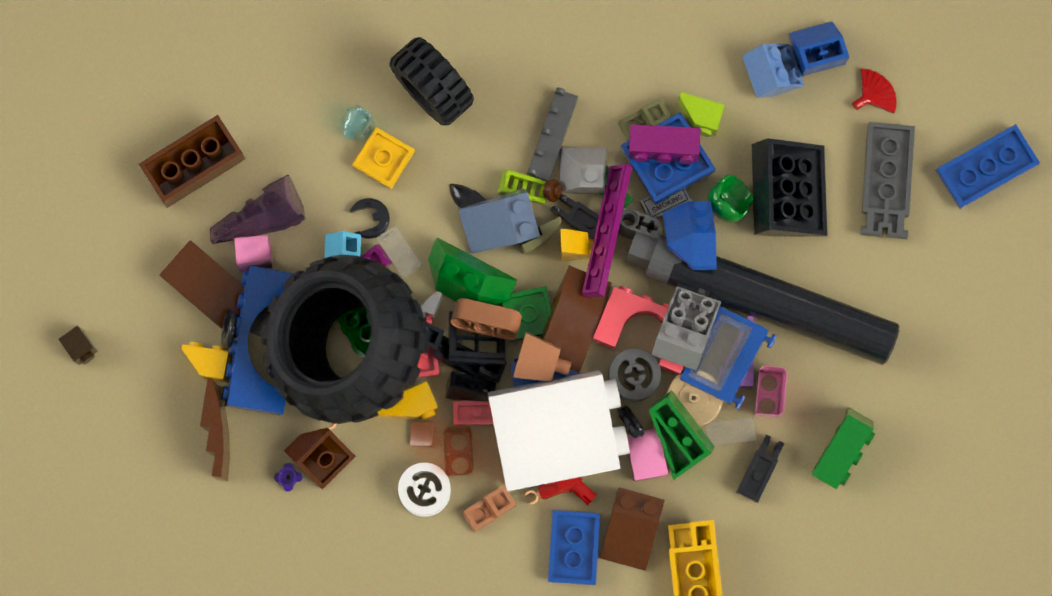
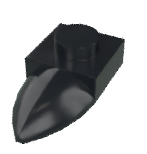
(464, 196)

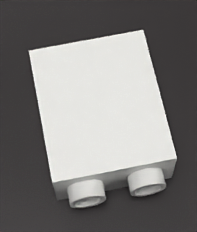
(557, 429)

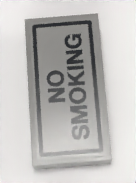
(657, 210)

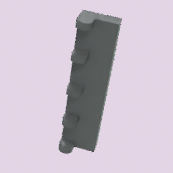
(552, 135)

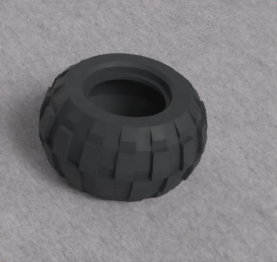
(300, 329)

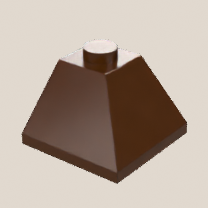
(320, 455)

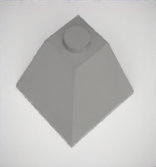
(583, 170)

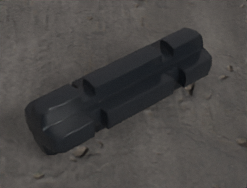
(630, 421)

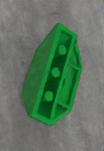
(467, 277)

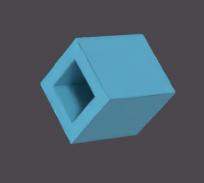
(342, 244)

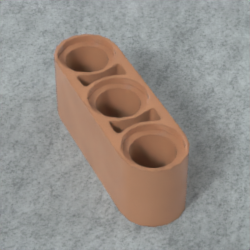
(486, 319)

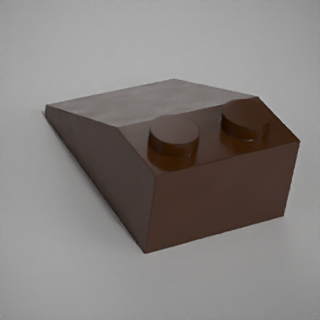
(632, 528)

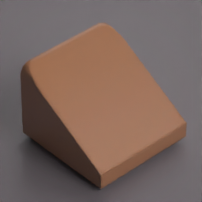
(422, 434)

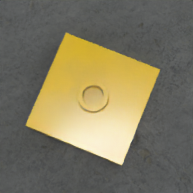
(383, 158)

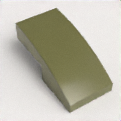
(648, 115)
(545, 231)

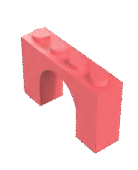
(619, 310)

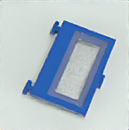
(727, 356)

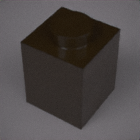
(78, 345)

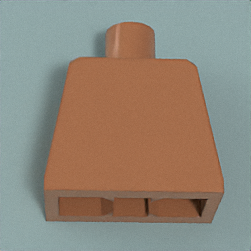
(539, 360)

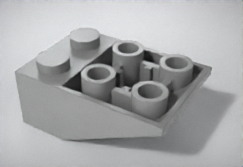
(686, 328)

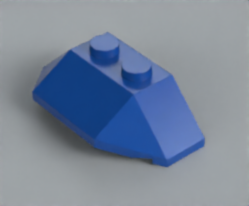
(692, 234)

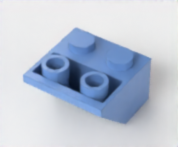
(772, 70)

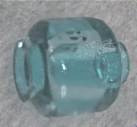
(356, 122)

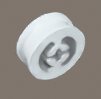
(406, 482)

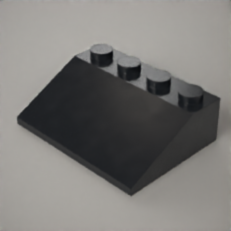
(789, 189)

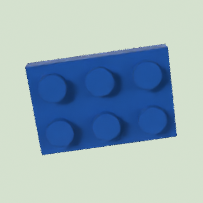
(574, 547)

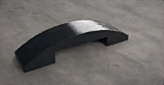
(438, 348)

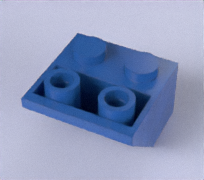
(819, 48)

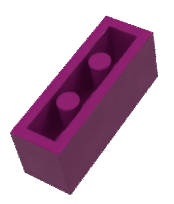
(664, 144)

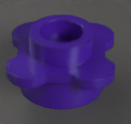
(294, 477)

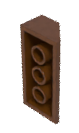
(192, 161)

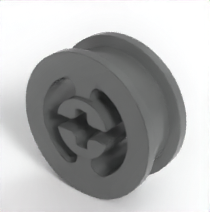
(630, 356)

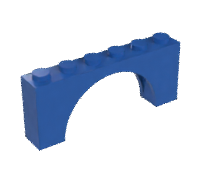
(245, 386)

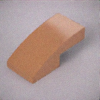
(489, 508)

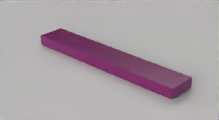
(606, 231)

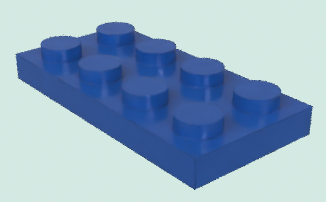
(987, 166)

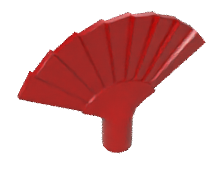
(876, 92)

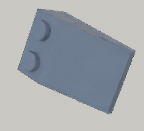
(499, 221)

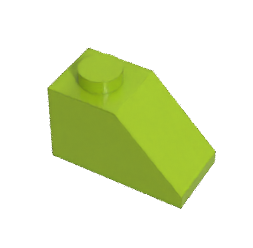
(701, 113)

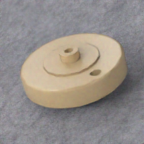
(699, 404)

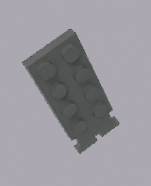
(887, 179)

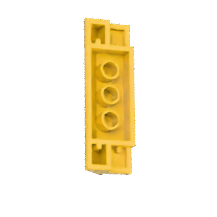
(694, 559)

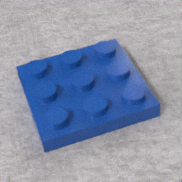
(667, 179)

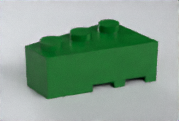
(844, 449)

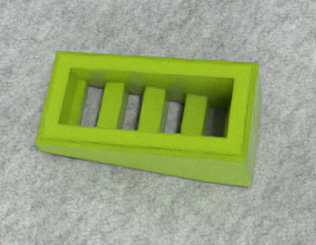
(509, 174)

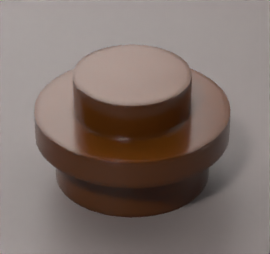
(552, 190)

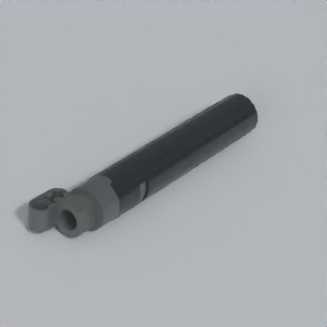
(762, 295)

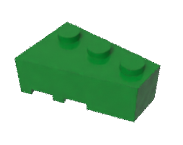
(680, 434)

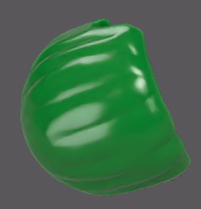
(730, 199)

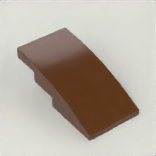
(203, 283)
(574, 318)
(215, 422)

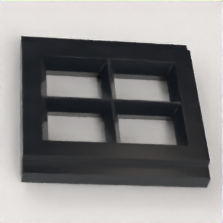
(475, 357)

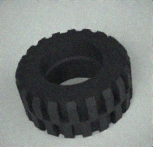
(431, 81)

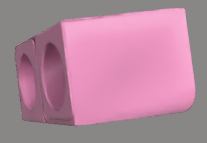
(254, 252)
(781, 377)
(647, 456)

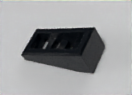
(464, 387)

